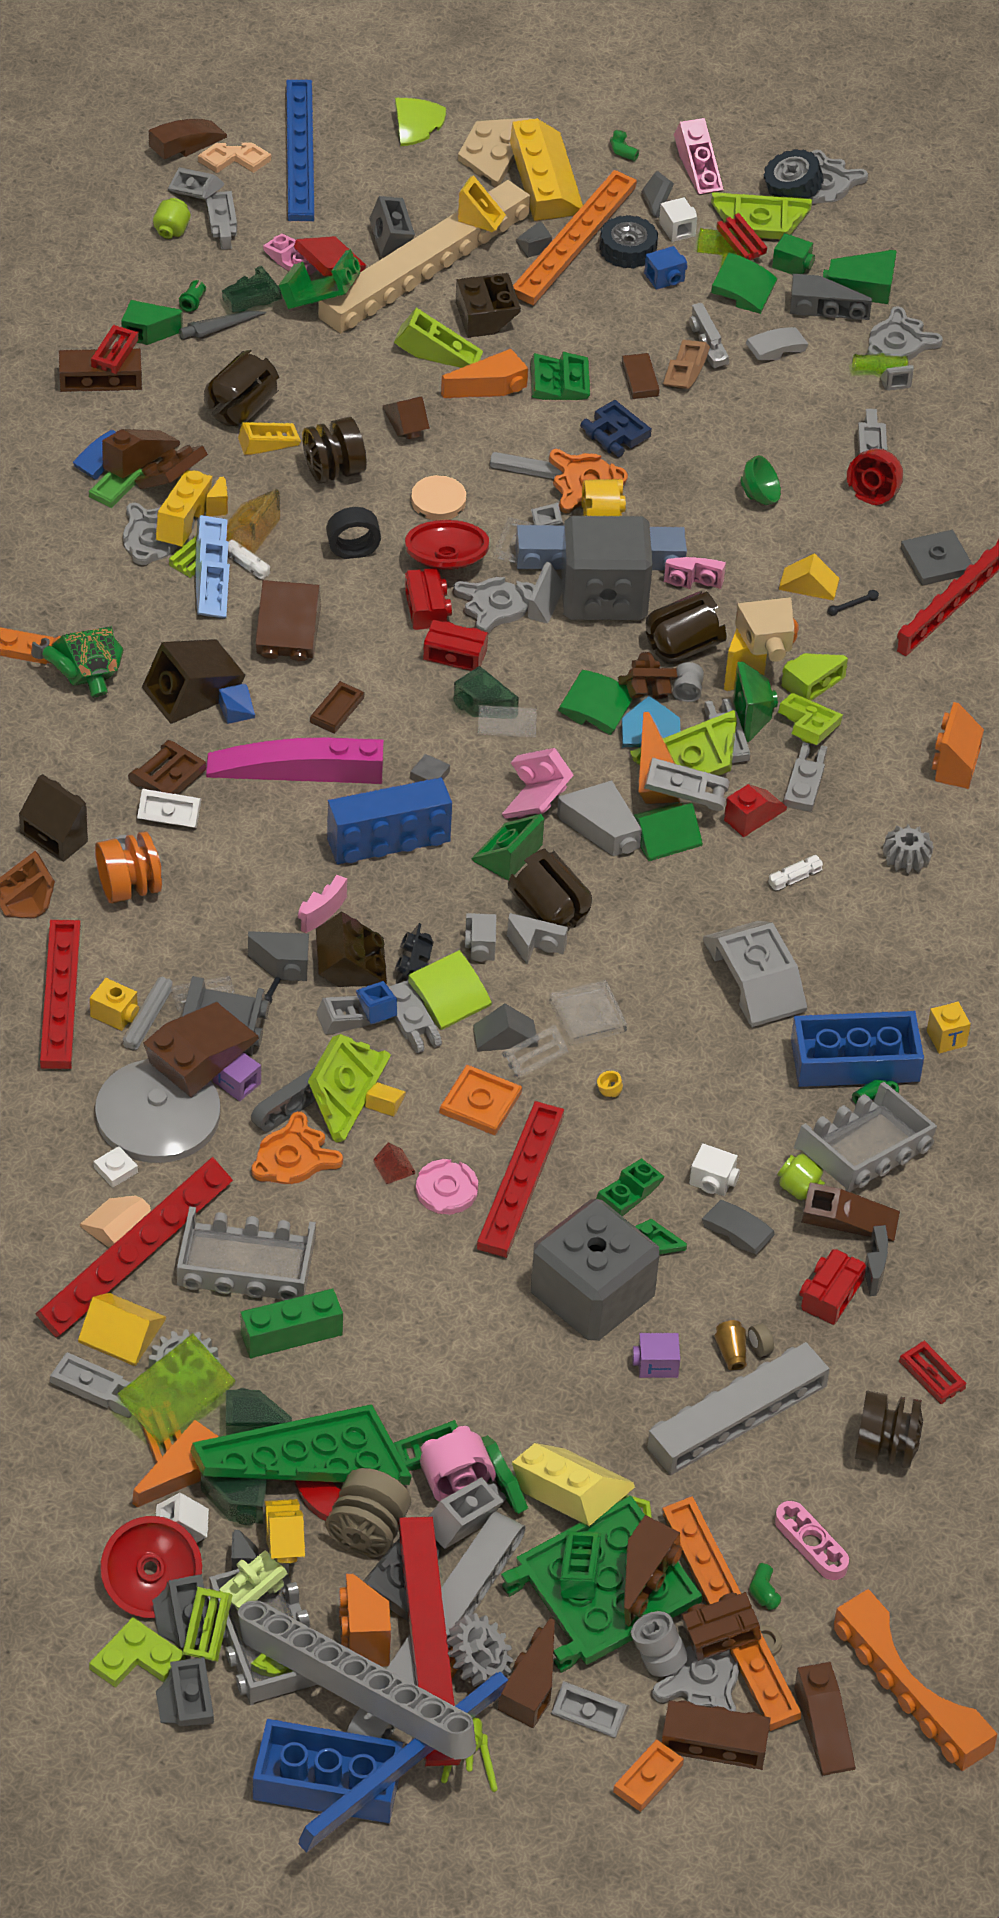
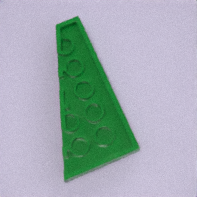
(305, 1449)

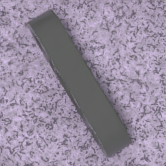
(276, 1108)

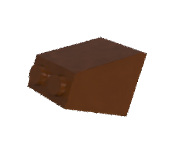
(288, 620)

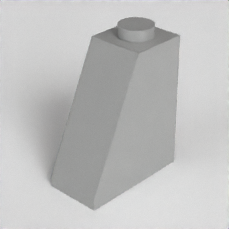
(601, 817)

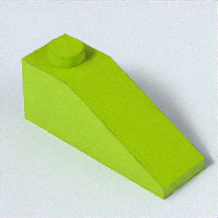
(435, 342)

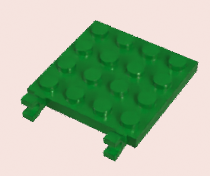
(597, 1623)

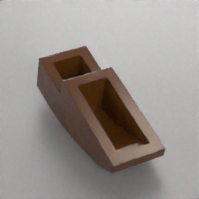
(184, 137)

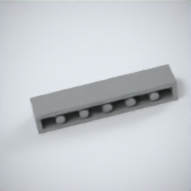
(737, 1408)

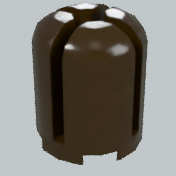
(240, 389)
(685, 628)
(551, 890)

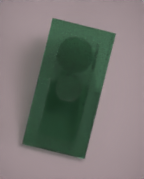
(481, 689)
(251, 1410)
(237, 1498)

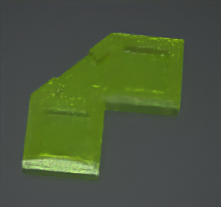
(712, 242)

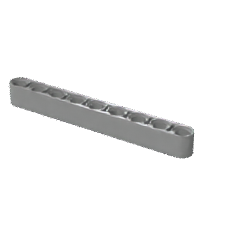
(460, 1598)
(357, 1679)

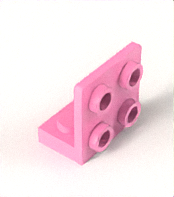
(544, 778)

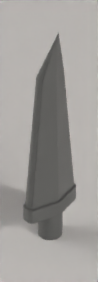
(208, 326)

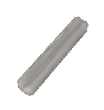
(523, 465)
(147, 1013)

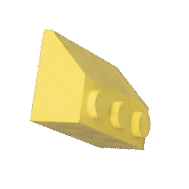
(569, 1482)

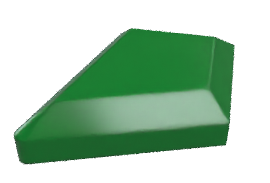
(662, 1237)

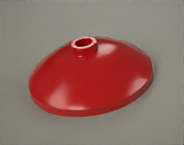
(447, 544)
(144, 1541)

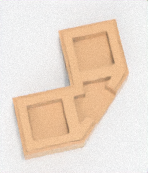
(247, 155)

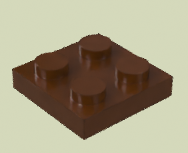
(171, 466)

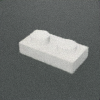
(169, 808)

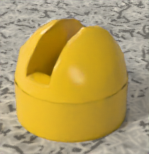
(604, 1084)

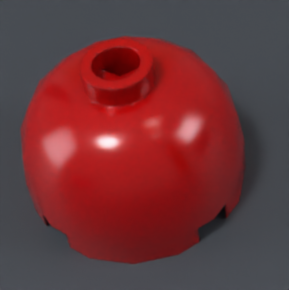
(875, 471)

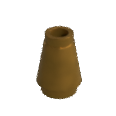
(732, 1344)

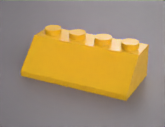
(544, 169)

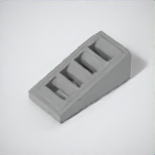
(332, 1017)

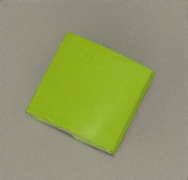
(450, 990)

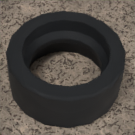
(351, 518)

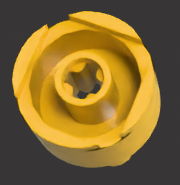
(603, 497)

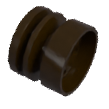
(334, 449)
(889, 1429)

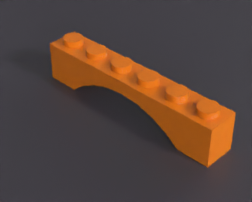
(956, 1728)

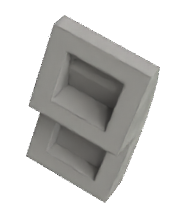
(773, 343)

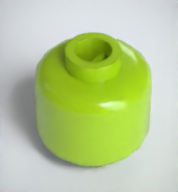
(171, 218)
(797, 1175)

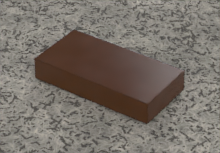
(640, 375)
(337, 707)

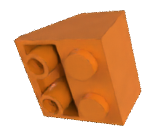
(958, 748)
(365, 1621)

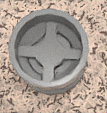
(688, 683)

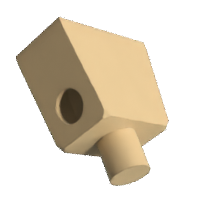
(767, 626)

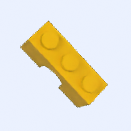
(181, 506)
(284, 1530)

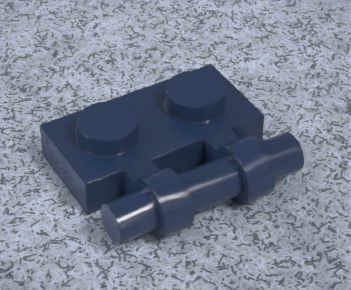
(621, 423)

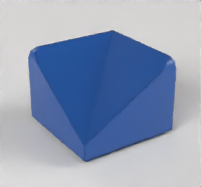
(236, 703)
(377, 1002)

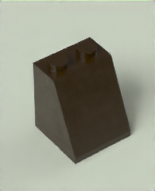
(189, 676)

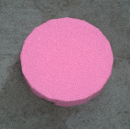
(445, 1195)

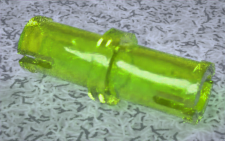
(877, 362)

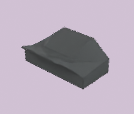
(174, 1609)
(186, 1694)

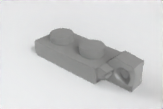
(222, 217)
(703, 324)
(871, 433)

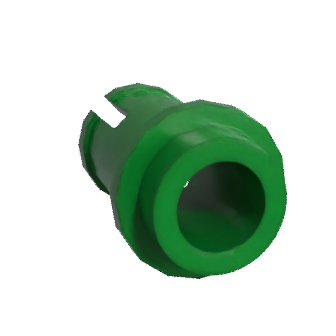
(190, 299)

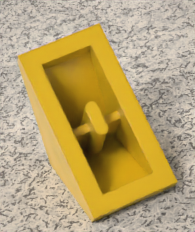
(478, 207)
(810, 578)

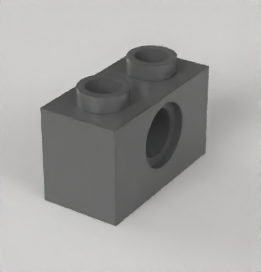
(391, 224)

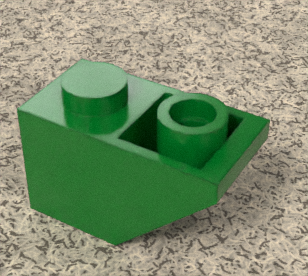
(152, 321)

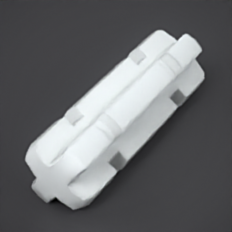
(248, 560)
(795, 872)

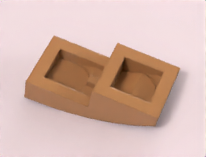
(687, 366)

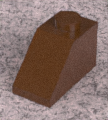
(407, 417)

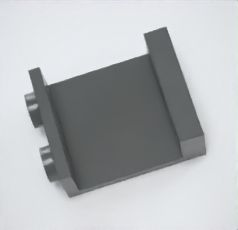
(245, 1008)

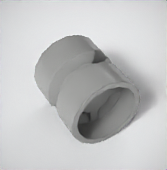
(659, 1643)

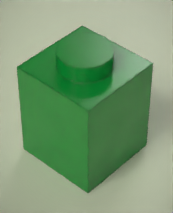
(793, 255)

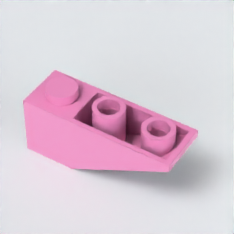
(698, 155)

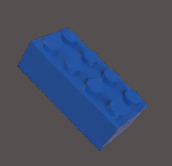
(389, 820)
(857, 1048)
(318, 1766)

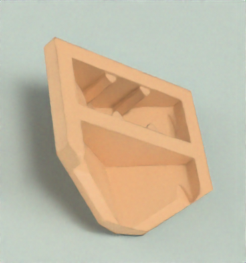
(115, 1218)

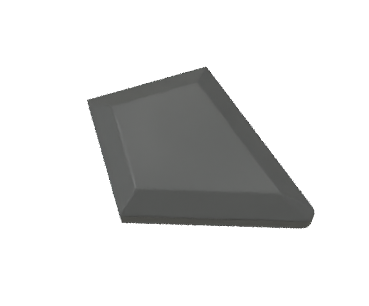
(657, 192)

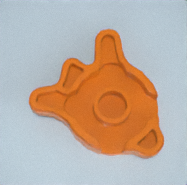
(576, 470)
(294, 1153)

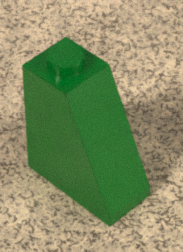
(865, 273)

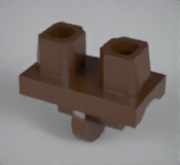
(645, 673)

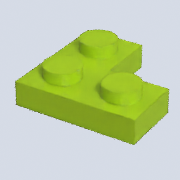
(812, 719)
(132, 1647)

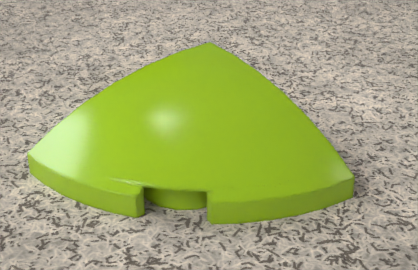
(417, 119)

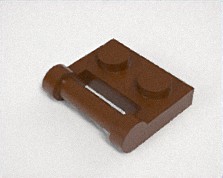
(174, 775)

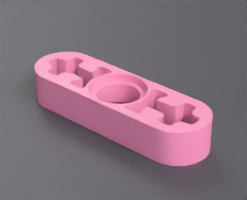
(813, 1554)

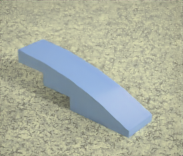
(212, 567)

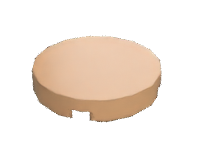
(438, 497)

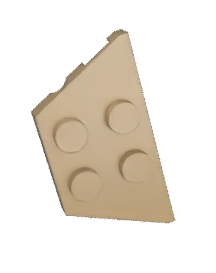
(489, 149)

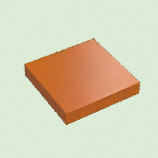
(480, 1099)

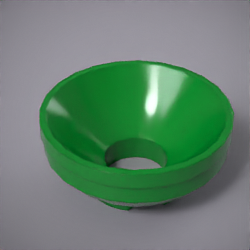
(760, 481)

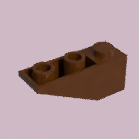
(847, 1211)
(649, 1555)
(530, 1684)

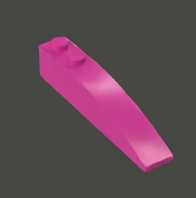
(302, 760)

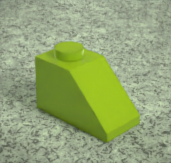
(813, 674)

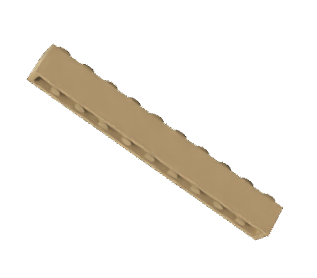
(418, 261)

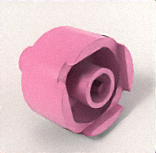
(455, 1462)

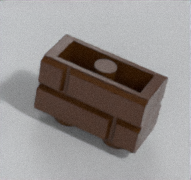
(721, 1625)

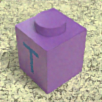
(240, 1077)
(657, 1355)

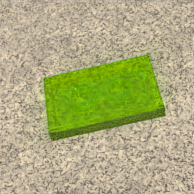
(176, 1388)

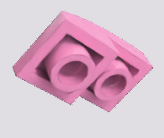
(284, 253)
(691, 569)
(323, 906)

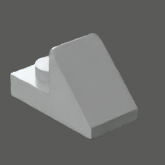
(529, 933)

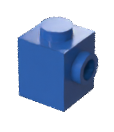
(665, 267)

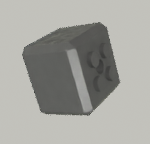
(606, 567)
(591, 1287)

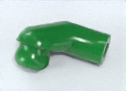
(621, 148)
(871, 1089)
(762, 1590)

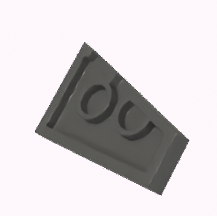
(388, 1579)

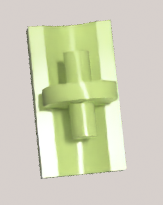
(255, 1579)

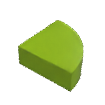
(266, 1664)

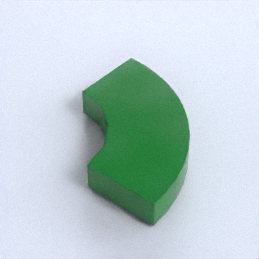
(504, 1477)

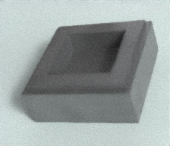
(429, 768)

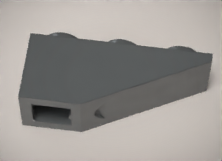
(822, 297)

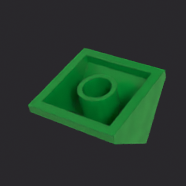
(668, 830)
(511, 845)

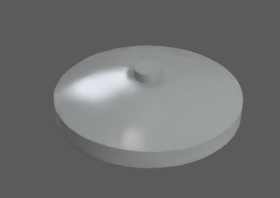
(153, 1116)

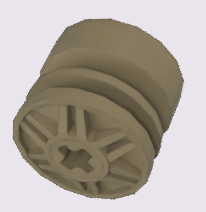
(368, 1512)

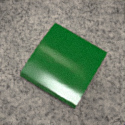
(744, 282)
(560, 378)
(596, 700)

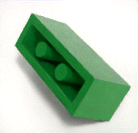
(291, 1323)

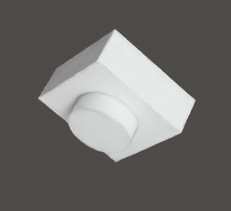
(115, 1166)

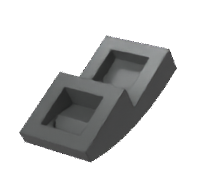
(741, 1226)
(876, 1260)

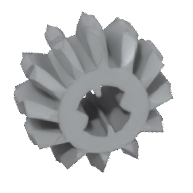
(907, 848)

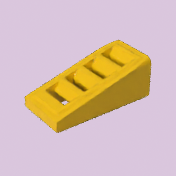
(258, 437)

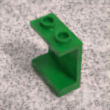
(300, 290)

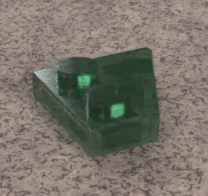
(251, 292)

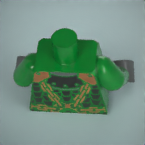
(84, 657)

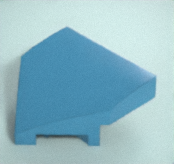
(632, 722)

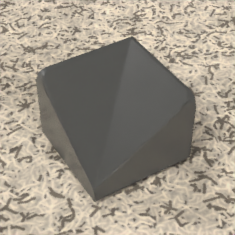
(534, 240)
(242, 1549)

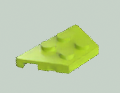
(766, 215)
(703, 746)
(342, 1081)

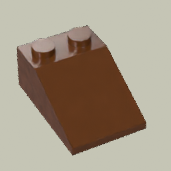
(198, 1046)

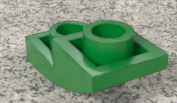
(632, 1187)

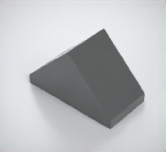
(503, 1029)

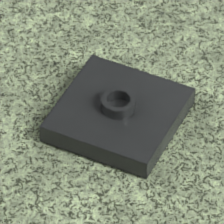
(936, 557)

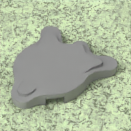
(836, 179)
(901, 336)
(140, 536)
(494, 601)
(702, 1681)

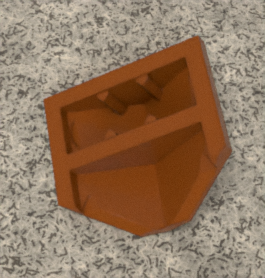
(26, 888)

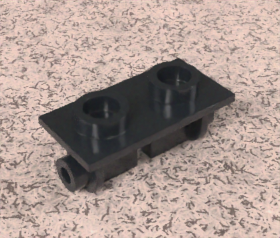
(416, 947)

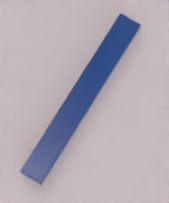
(300, 150)
(392, 1769)

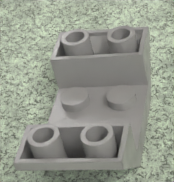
(762, 969)

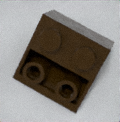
(486, 303)
(54, 818)
(350, 953)

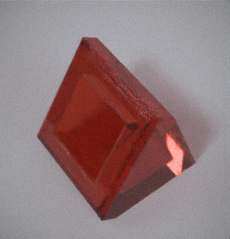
(393, 1163)

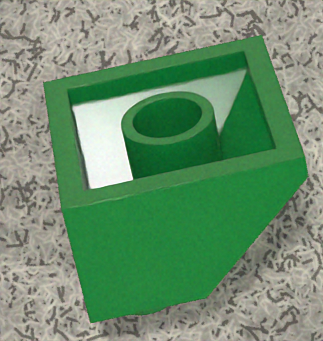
(753, 700)

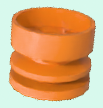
(122, 868)

